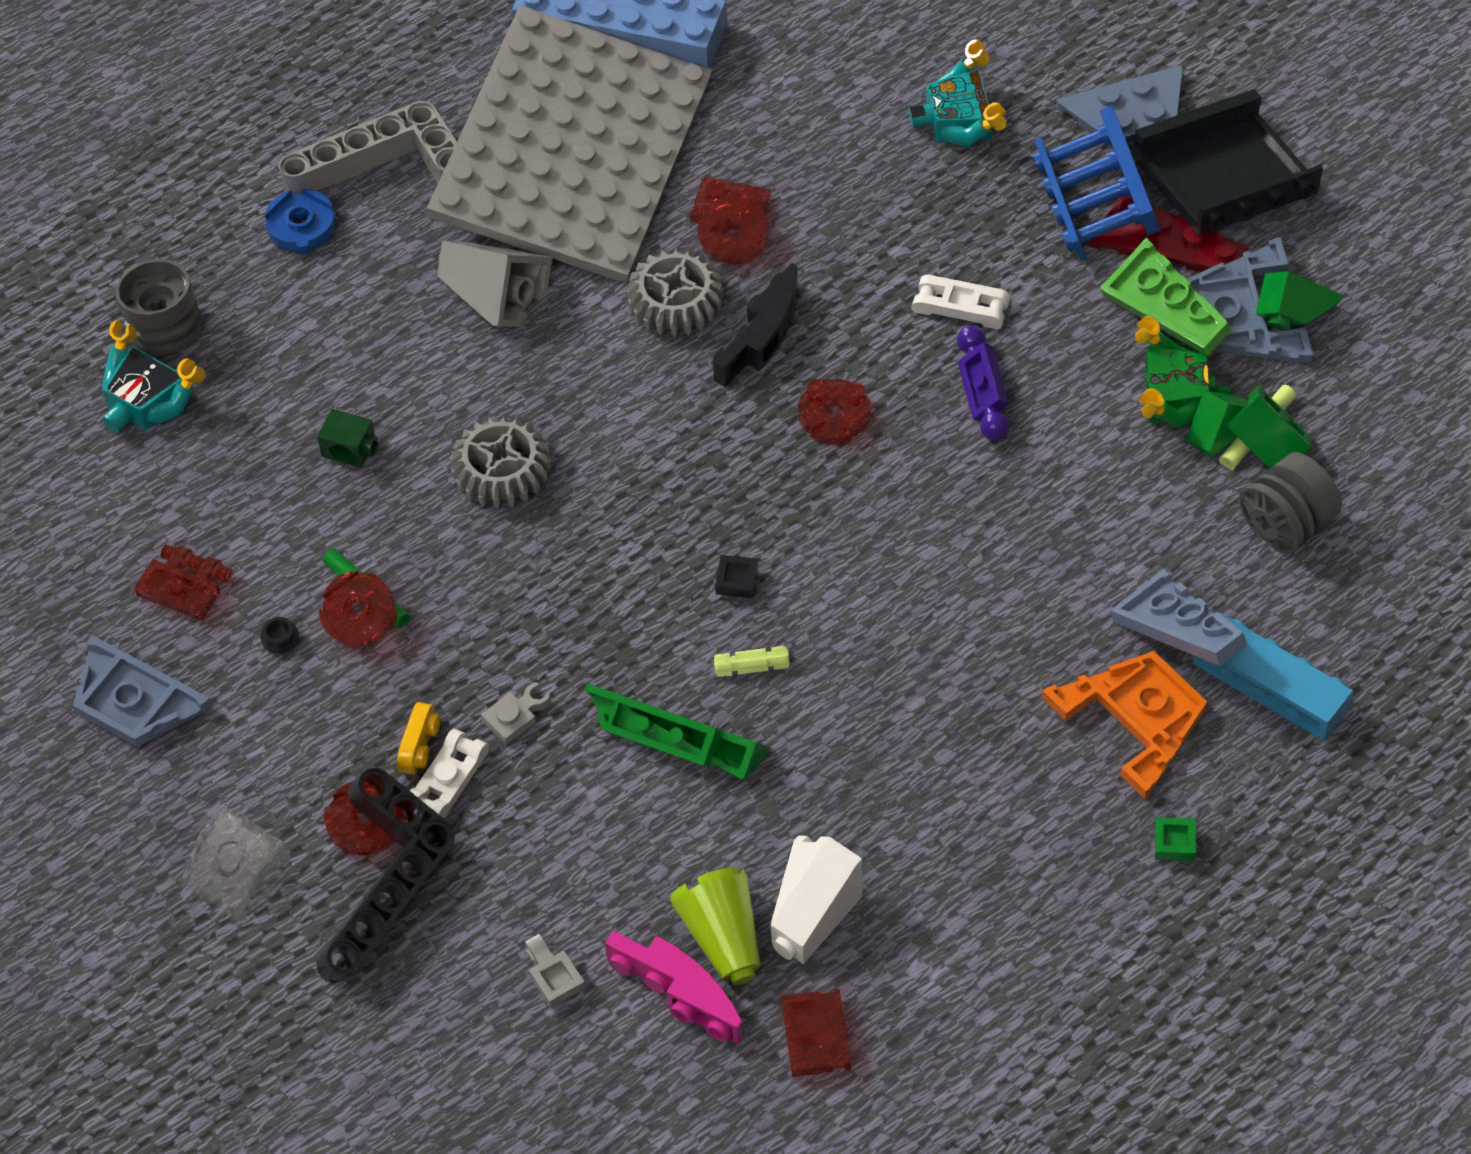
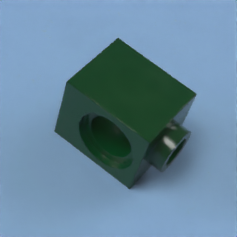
(347, 438)

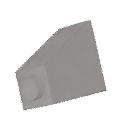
(495, 279)

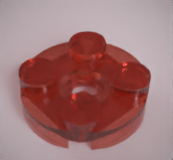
(736, 210)
(829, 393)
(371, 623)
(353, 836)

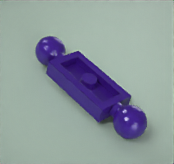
(983, 383)

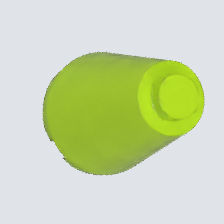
(722, 922)

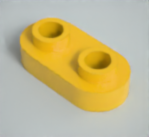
(413, 747)

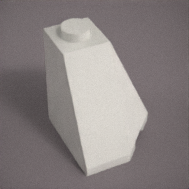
(815, 895)

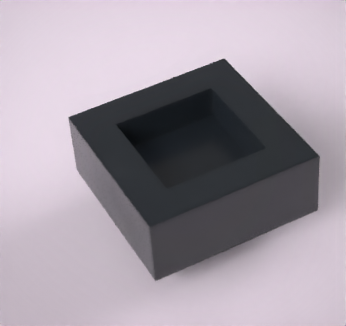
(736, 576)

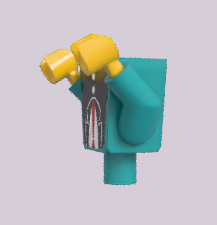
(141, 387)

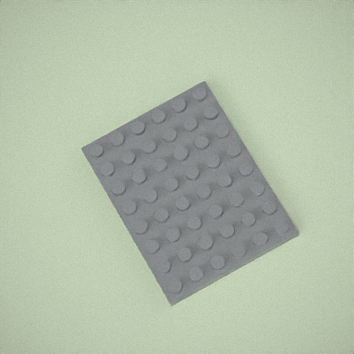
(570, 144)

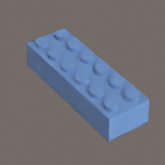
(674, 27)

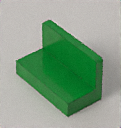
(1268, 429)

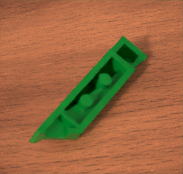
(676, 733)

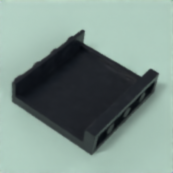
(1222, 163)

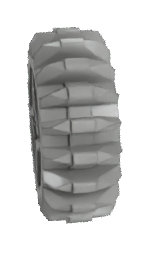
(673, 283)
(507, 472)

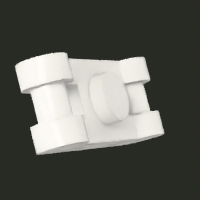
(961, 300)
(448, 775)

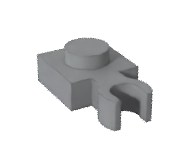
(513, 716)

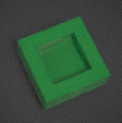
(1175, 839)

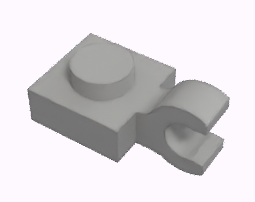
(552, 975)

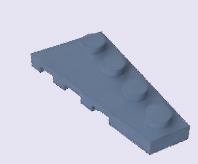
(1179, 620)

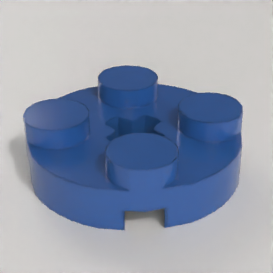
(302, 236)

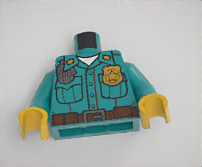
(958, 103)

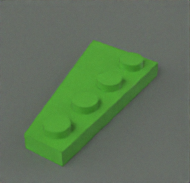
(1153, 288)

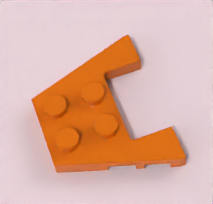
(1147, 701)

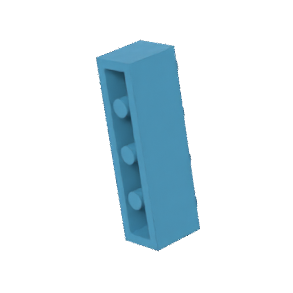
(1283, 683)

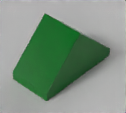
(1210, 423)

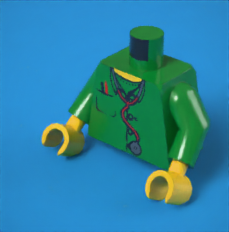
(1174, 377)

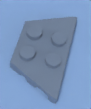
(1135, 102)
(132, 696)

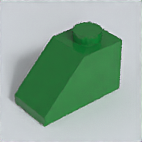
(1293, 300)

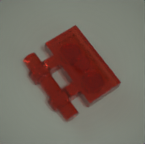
(179, 589)

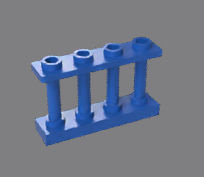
(1128, 185)

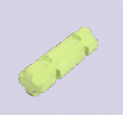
(751, 661)

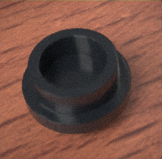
(279, 635)

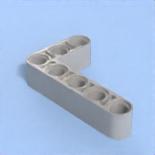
(370, 145)

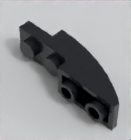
(767, 326)

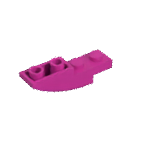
(689, 987)

